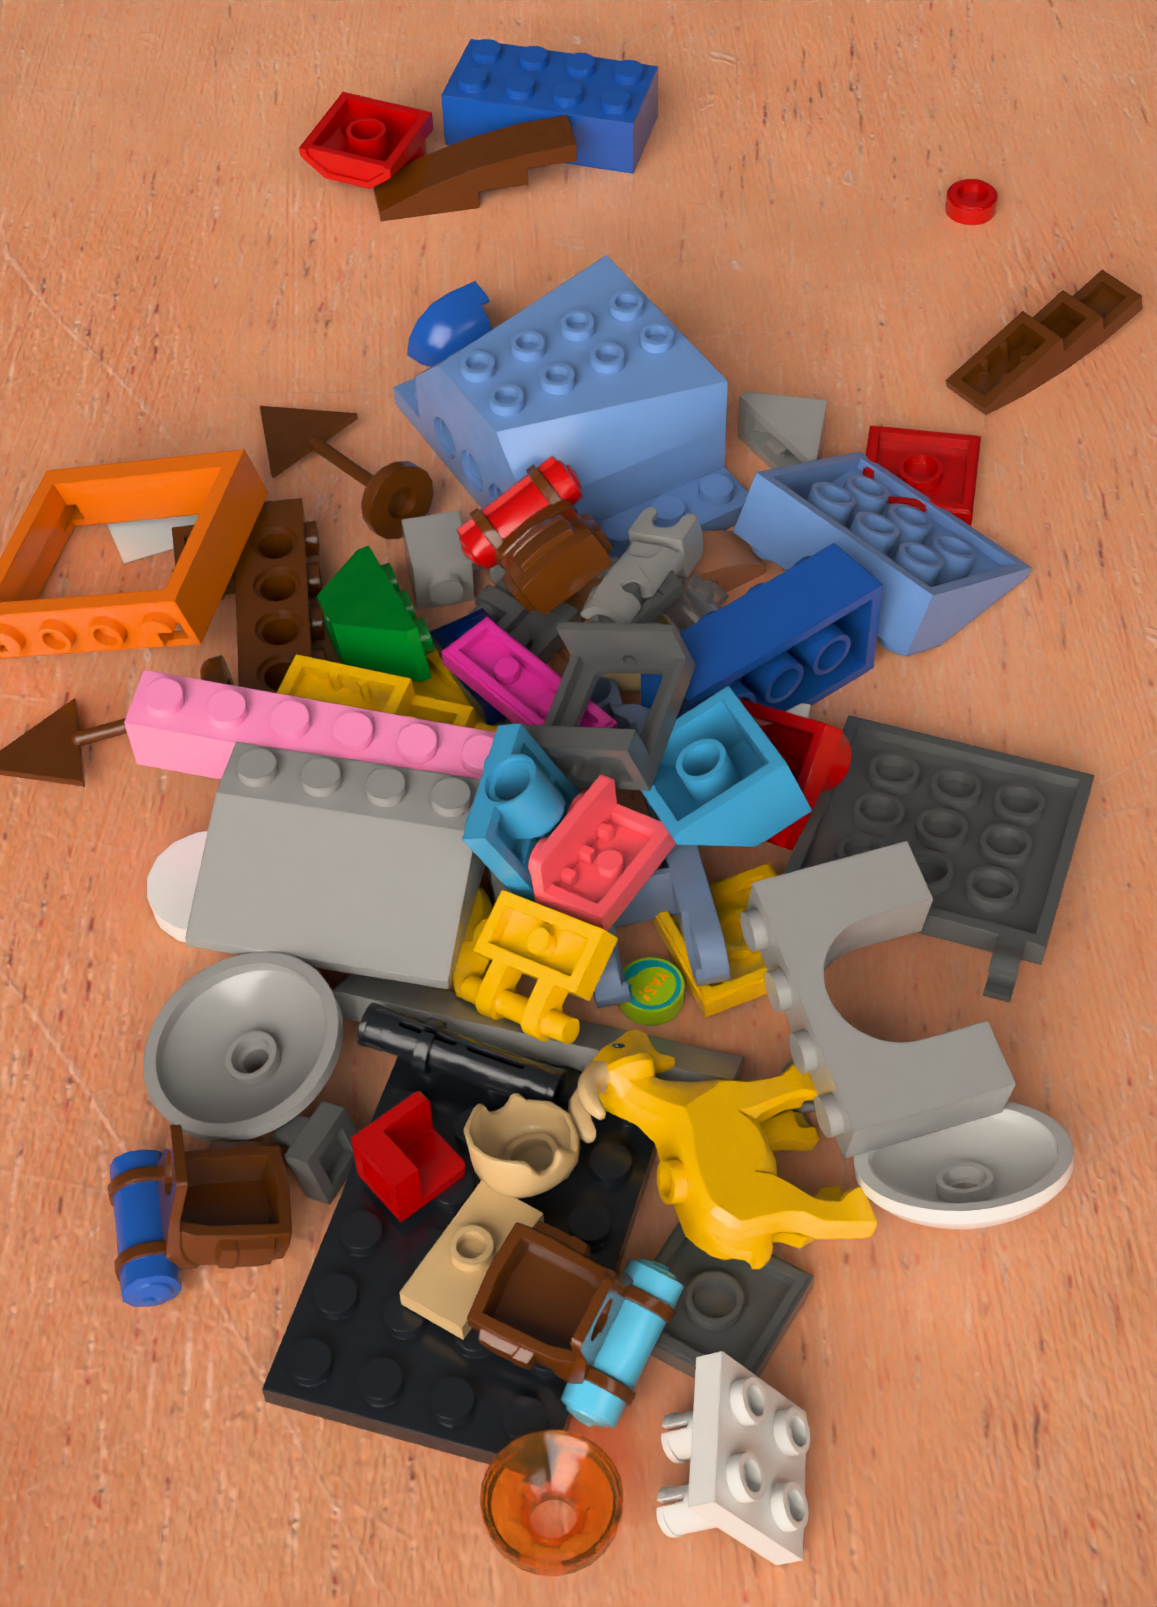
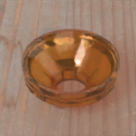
(547, 1468)

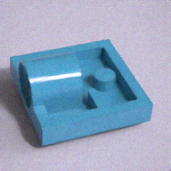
(516, 806)

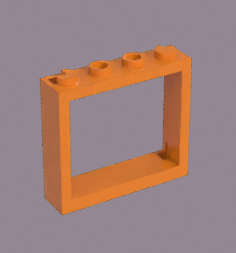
(213, 485)

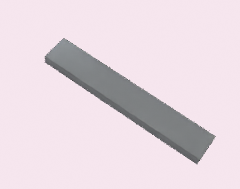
(424, 1002)

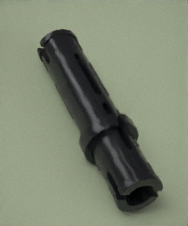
(436, 1048)

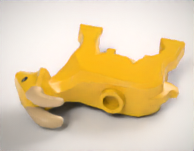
(718, 1151)

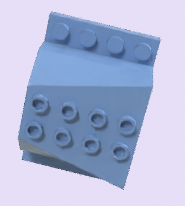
(595, 385)

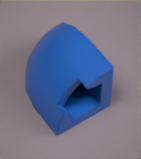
(449, 325)

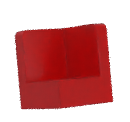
(406, 1157)

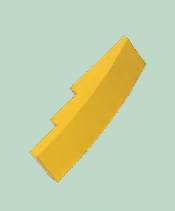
(371, 691)

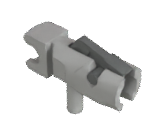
(646, 574)

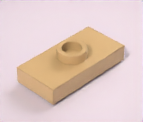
(457, 1263)

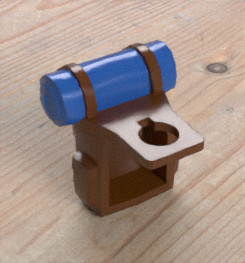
(195, 1210)

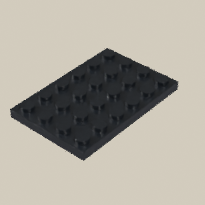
(392, 1372)

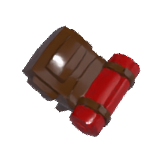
(538, 537)

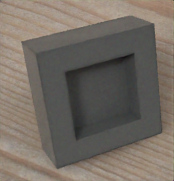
(319, 1150)

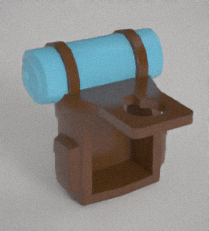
(574, 1316)

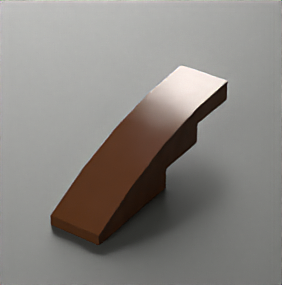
(455, 174)
(1044, 345)

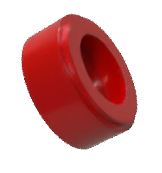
(971, 202)

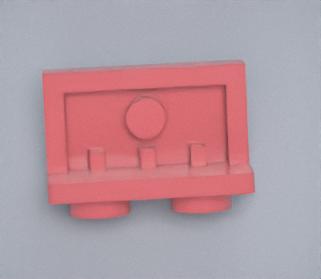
(597, 857)

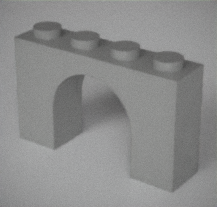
(865, 1086)

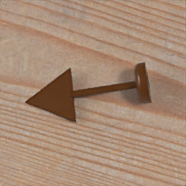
(390, 495)
(53, 746)

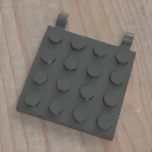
(982, 827)

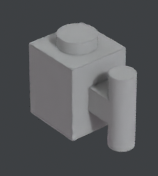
(436, 563)

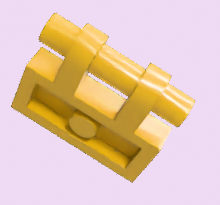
(544, 945)

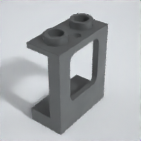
(614, 752)

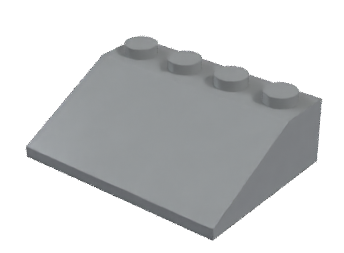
(338, 865)

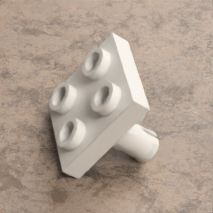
(744, 1462)

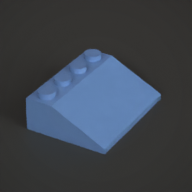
(930, 562)

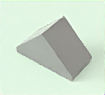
(782, 427)

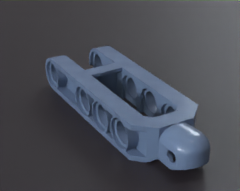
(676, 888)

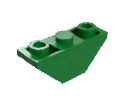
(373, 620)

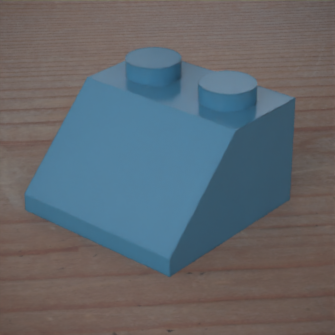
(723, 779)

